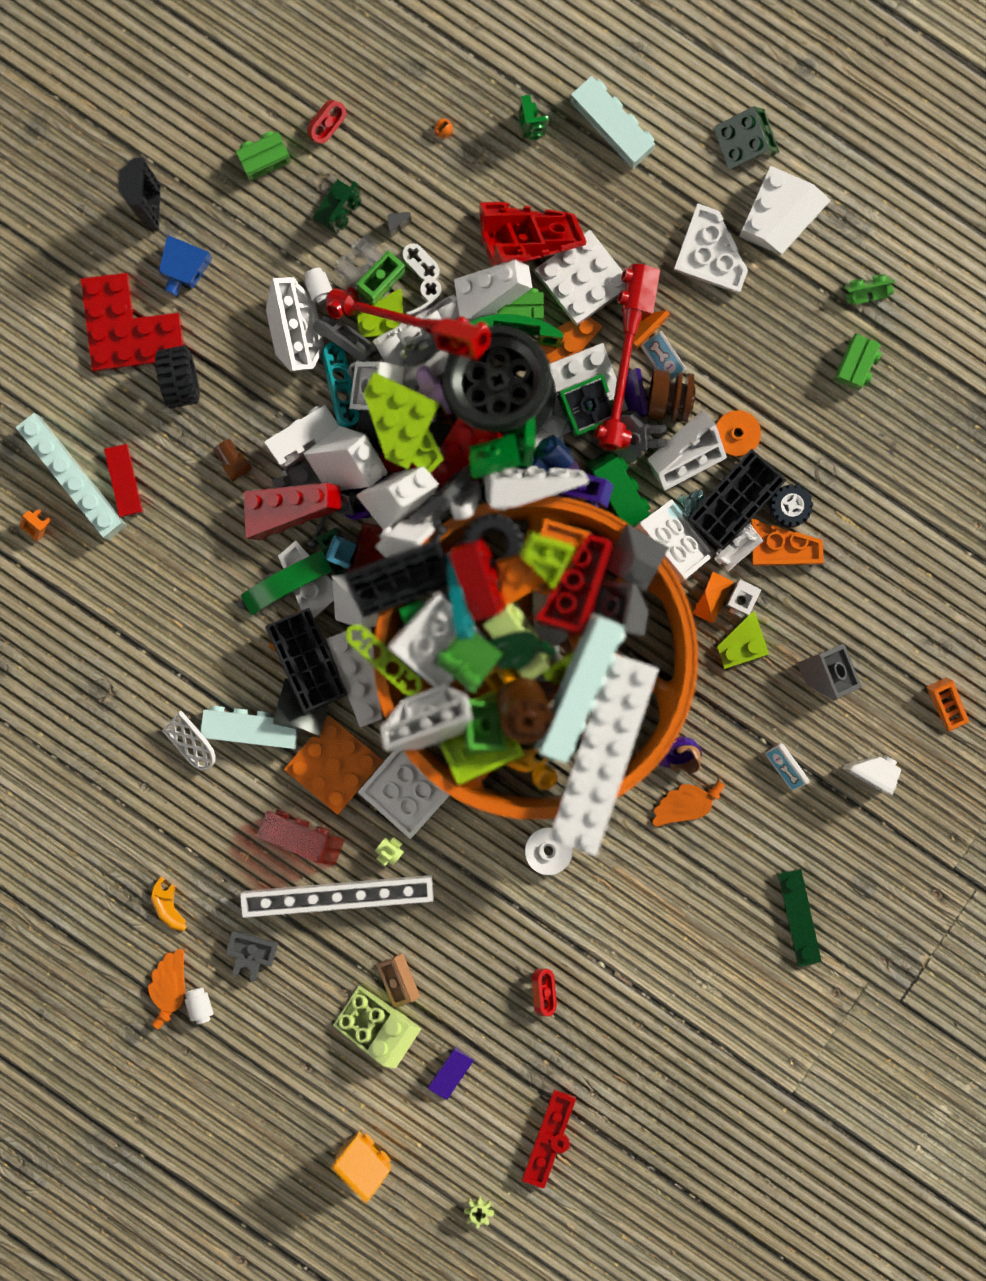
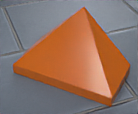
(648, 327)
(712, 597)

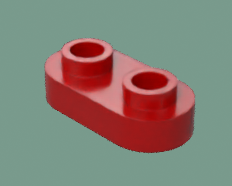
(327, 123)
(544, 992)

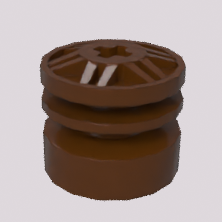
(670, 396)
(524, 710)

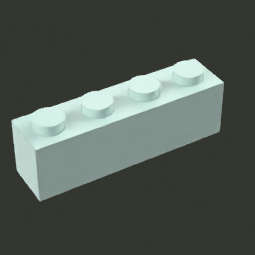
(612, 121)
(246, 728)

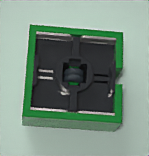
(585, 404)

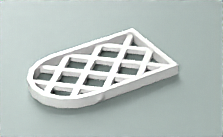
(184, 751)

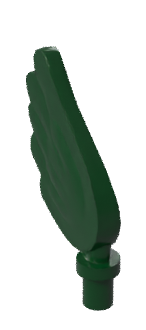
(520, 649)

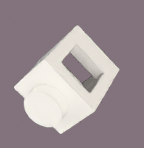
(747, 591)

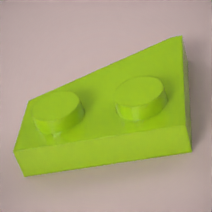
(373, 326)
(547, 556)
(743, 643)

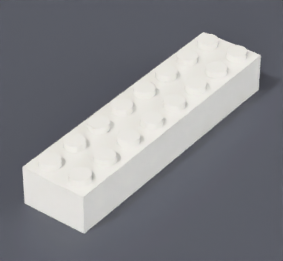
(603, 755)

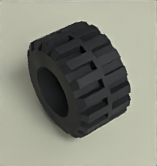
(177, 376)
(500, 524)

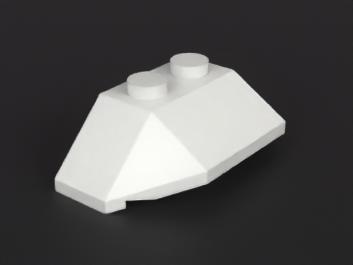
(291, 325)
(426, 719)

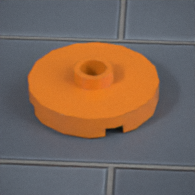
(750, 430)

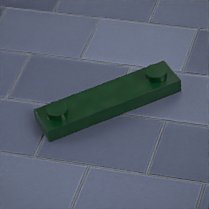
(799, 917)

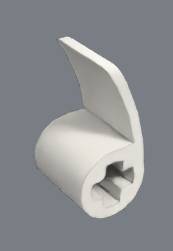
(430, 299)

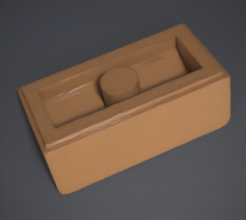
(398, 980)

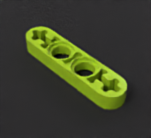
(386, 657)

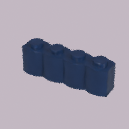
(547, 455)

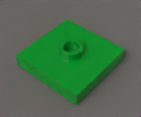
(494, 456)

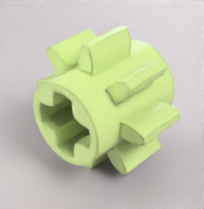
(389, 851)
(484, 1215)

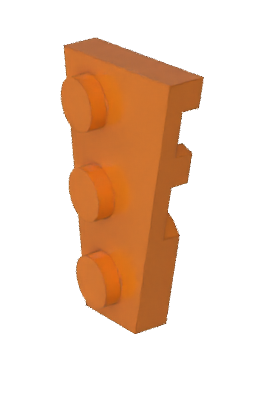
(574, 339)

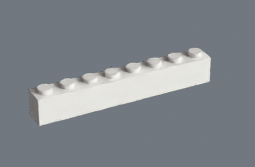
(337, 896)

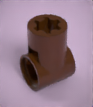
(233, 462)

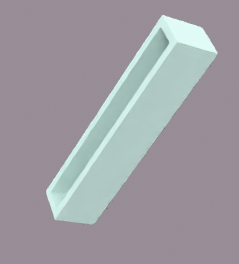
(71, 476)
(580, 687)

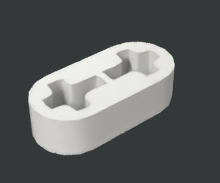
(425, 260)

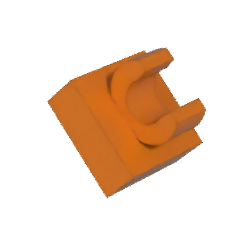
(33, 525)

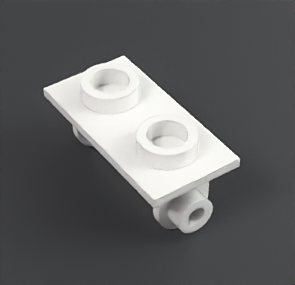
(739, 547)

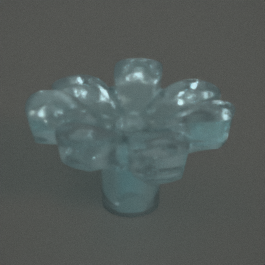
(691, 502)

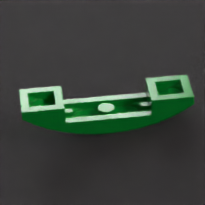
(546, 333)
(286, 581)

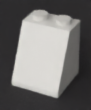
(346, 460)
(398, 496)

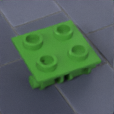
(469, 660)

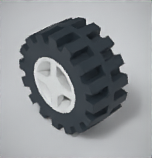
(798, 502)

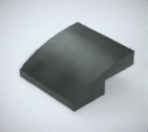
(291, 715)

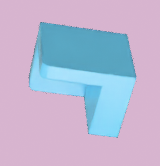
(340, 551)

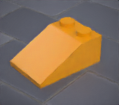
(362, 1165)

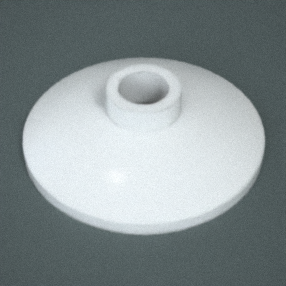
(544, 863)

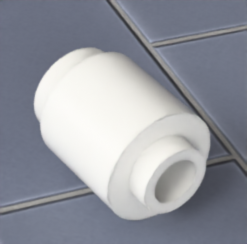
(317, 285)
(198, 1005)

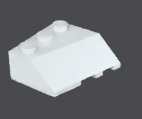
(782, 211)

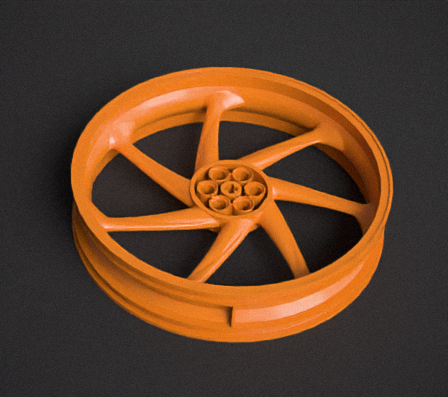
(672, 696)

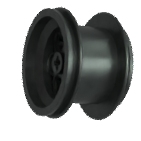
(516, 353)

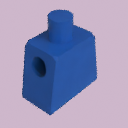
(182, 264)

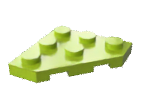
(398, 417)

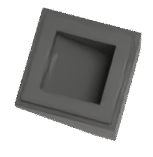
(398, 221)

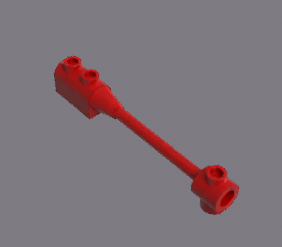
(637, 305)
(449, 334)

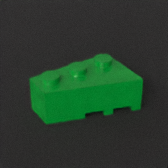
(624, 499)

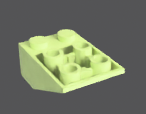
(377, 1028)

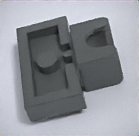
(418, 348)
(251, 952)

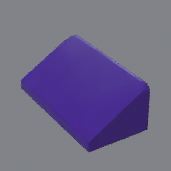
(635, 393)
(450, 1073)

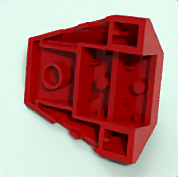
(525, 233)

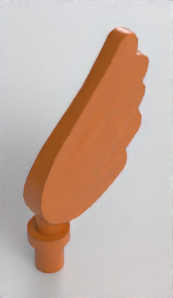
(686, 804)
(168, 986)

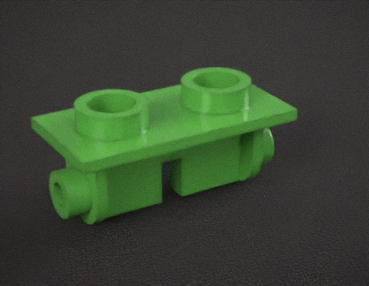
(878, 286)

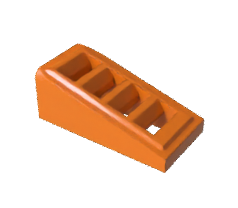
(936, 698)

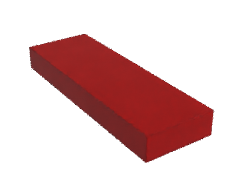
(123, 480)

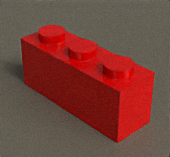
(477, 580)

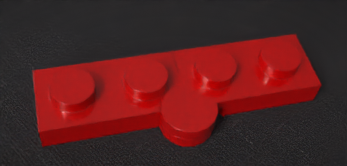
(549, 1139)

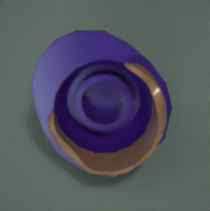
(683, 755)

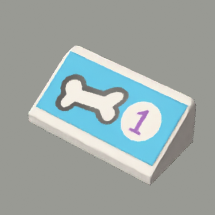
(663, 355)
(787, 766)

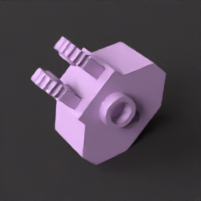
(432, 388)

